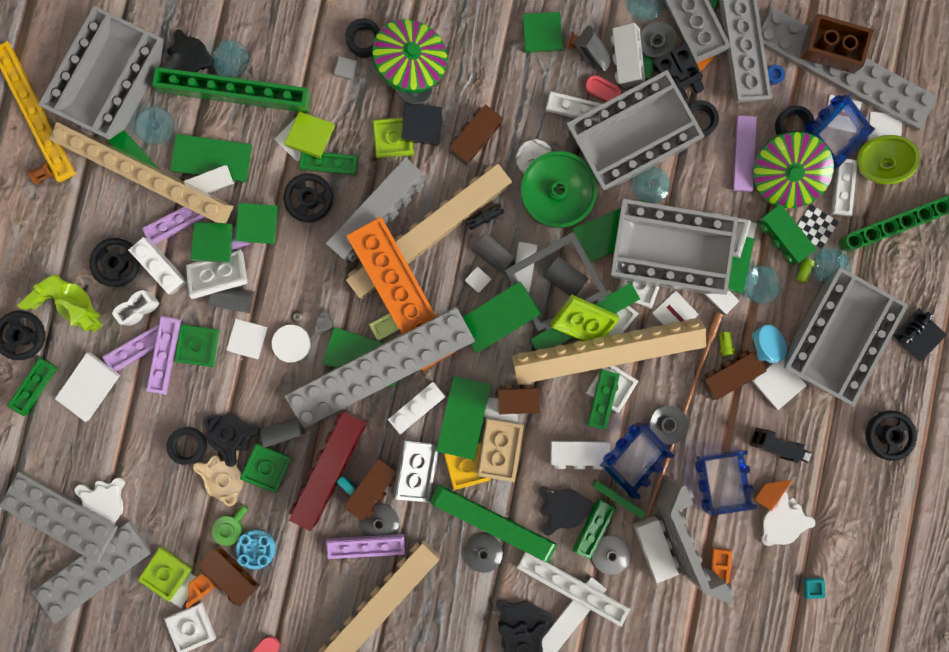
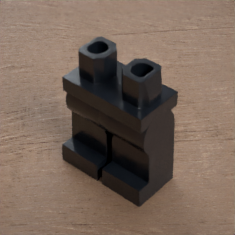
(682, 69)
(787, 450)

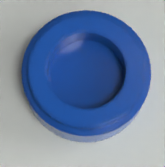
(776, 74)

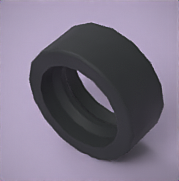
(355, 26)
(711, 110)
(801, 111)
(171, 446)

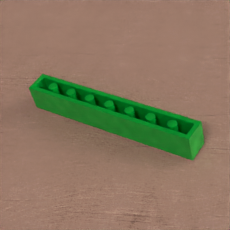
(231, 90)

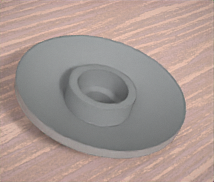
(606, 546)

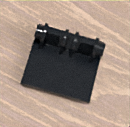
(920, 334)

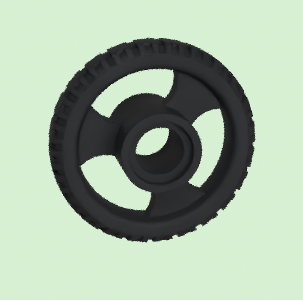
(299, 183)
(113, 278)
(11, 335)
(893, 452)

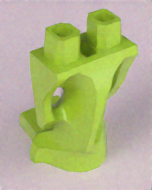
(69, 299)

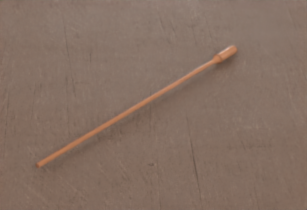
(711, 335)

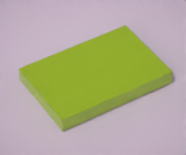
(584, 319)

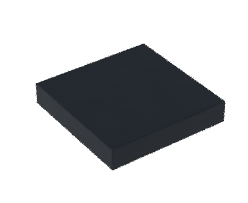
(421, 124)

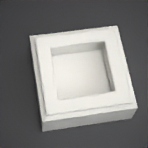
(478, 280)

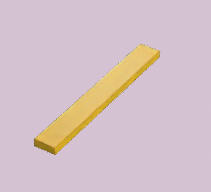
(34, 114)

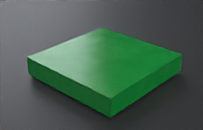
(542, 32)
(256, 223)
(212, 242)
(197, 345)
(265, 468)

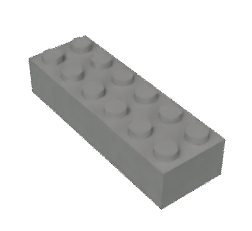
(383, 202)

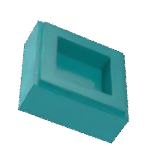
(347, 485)
(814, 587)

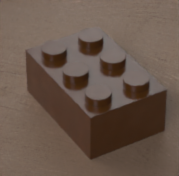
(836, 43)
(517, 400)

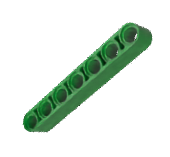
(894, 225)
(493, 523)

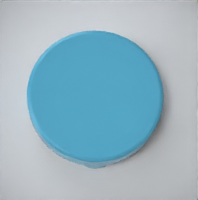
(769, 344)
(255, 549)

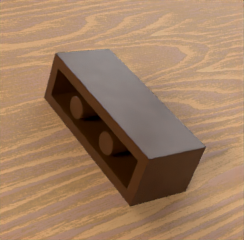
(475, 134)
(733, 374)
(371, 490)
(228, 575)

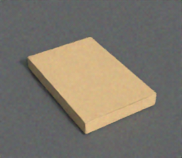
(499, 450)

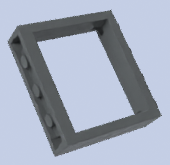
(596, 297)

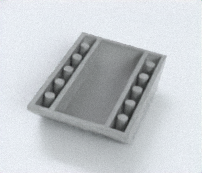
(104, 74)
(635, 131)
(674, 247)
(844, 335)

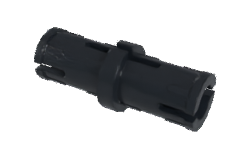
(484, 216)

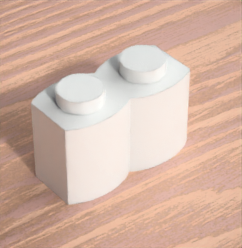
(133, 311)

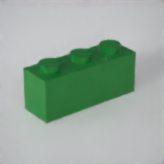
(786, 235)

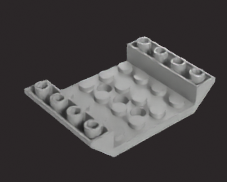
(669, 500)

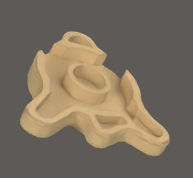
(221, 480)

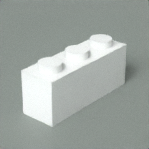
(628, 55)
(158, 265)
(416, 408)
(578, 453)
(656, 549)

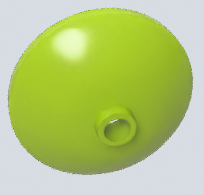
(891, 151)

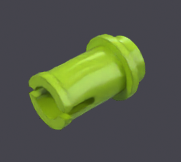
(805, 270)
(726, 344)

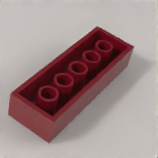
(329, 469)

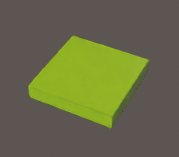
(309, 135)
(388, 139)
(165, 574)

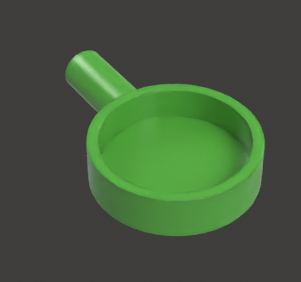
(229, 528)

